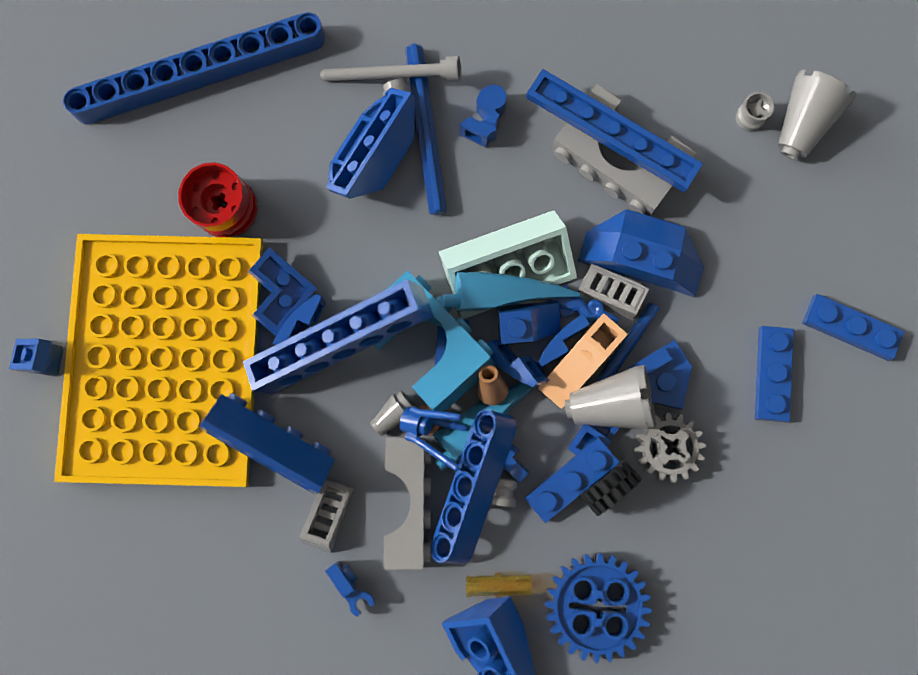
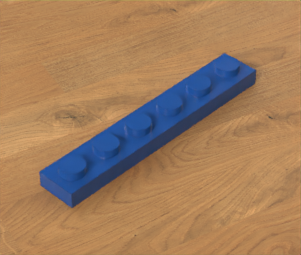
(613, 130)

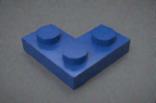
(286, 286)

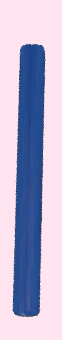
(426, 135)

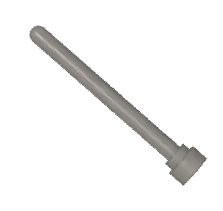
(448, 69)

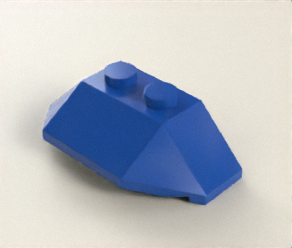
(374, 146)
(645, 251)

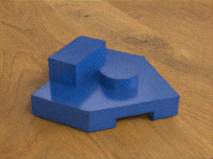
(667, 375)

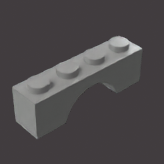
(407, 546)

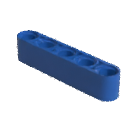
(473, 487)

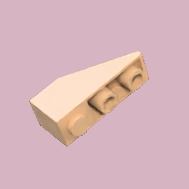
(583, 360)

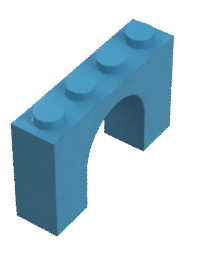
(461, 360)

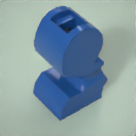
(489, 106)

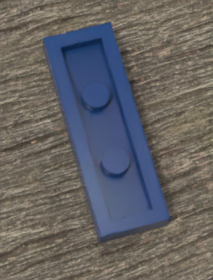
(853, 327)
(774, 374)
(571, 479)

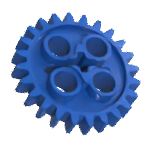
(595, 637)

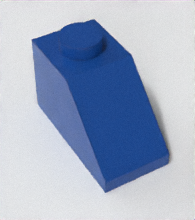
(528, 321)

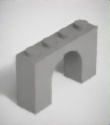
(636, 187)

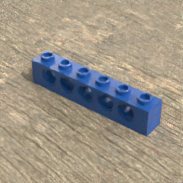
(338, 337)

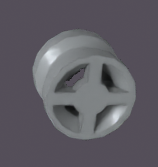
(505, 493)

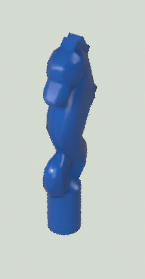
(591, 311)

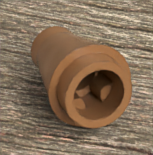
(491, 386)

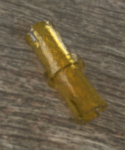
(498, 585)

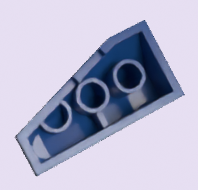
(491, 638)

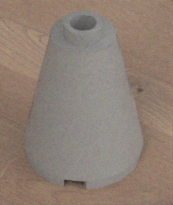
(812, 111)
(615, 402)

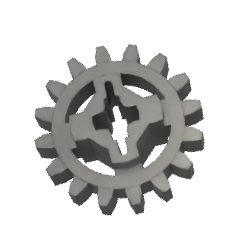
(681, 456)

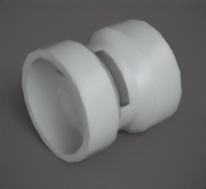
(761, 108)

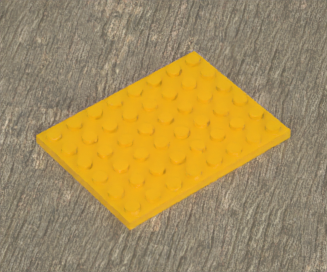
(149, 353)

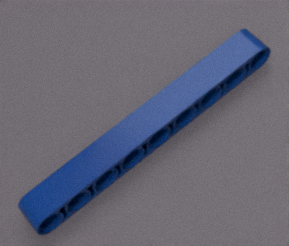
(182, 64)

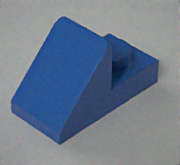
(36, 356)

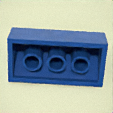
(267, 443)

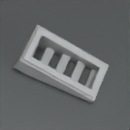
(618, 305)
(311, 523)

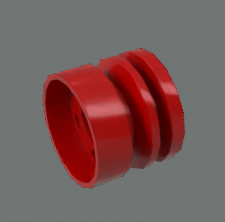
(209, 187)

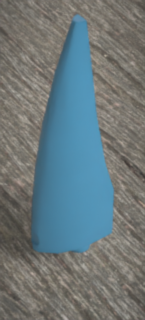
(490, 290)
(455, 440)

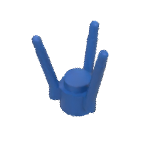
(420, 422)

